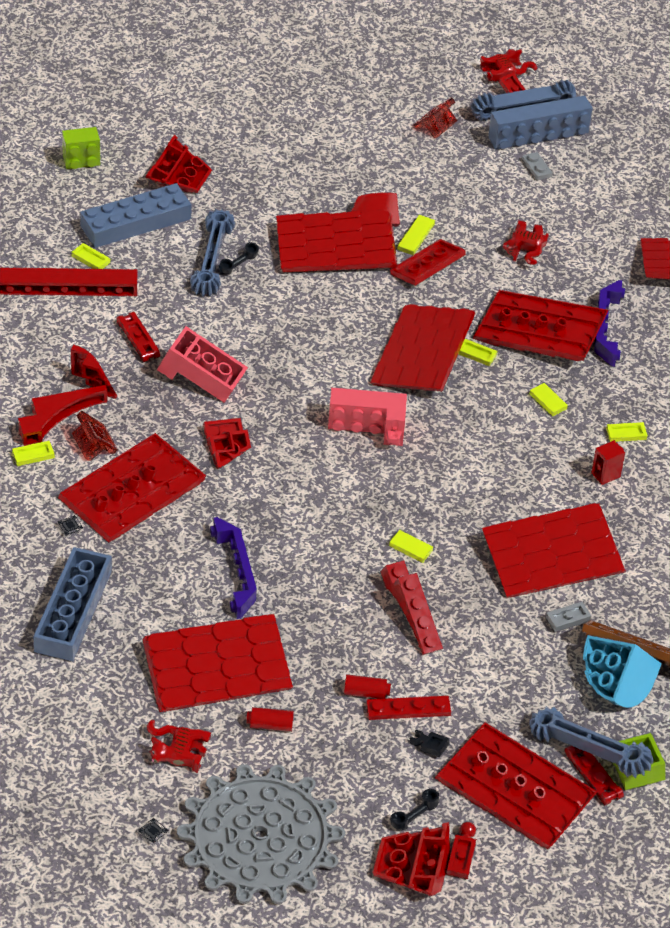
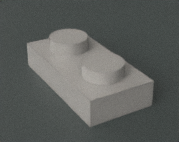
(537, 166)
(568, 616)

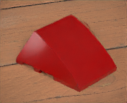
(179, 167)
(415, 859)

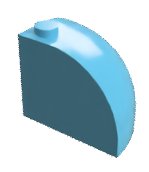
(619, 670)

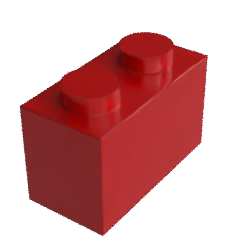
(608, 462)

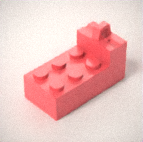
(202, 364)
(369, 412)

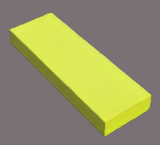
(416, 235)

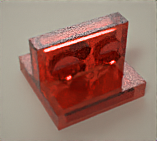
(438, 119)
(93, 437)

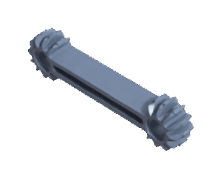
(488, 103)
(207, 280)
(631, 759)

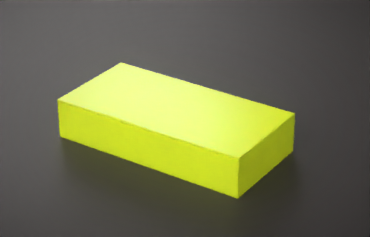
(90, 257)
(477, 352)
(548, 399)
(627, 431)
(33, 453)
(411, 546)

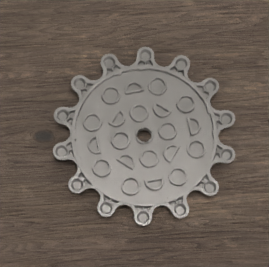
(270, 863)

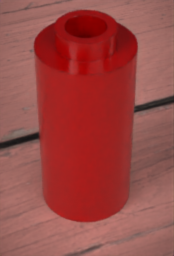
(366, 687)
(270, 719)

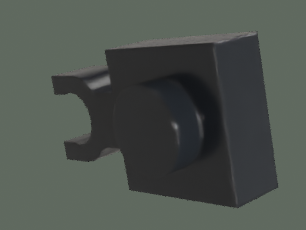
(431, 744)

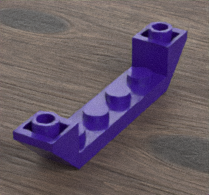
(608, 349)
(224, 533)

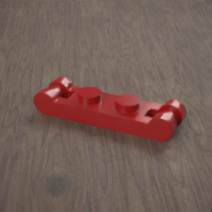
(138, 336)
(594, 775)

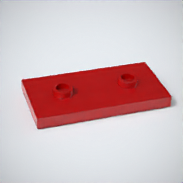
(428, 262)

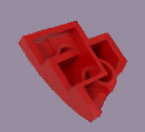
(379, 201)
(86, 366)
(226, 440)

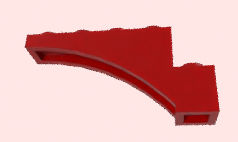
(54, 408)
(411, 598)

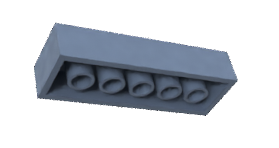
(540, 122)
(135, 215)
(72, 604)

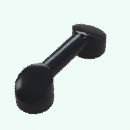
(250, 252)
(430, 800)

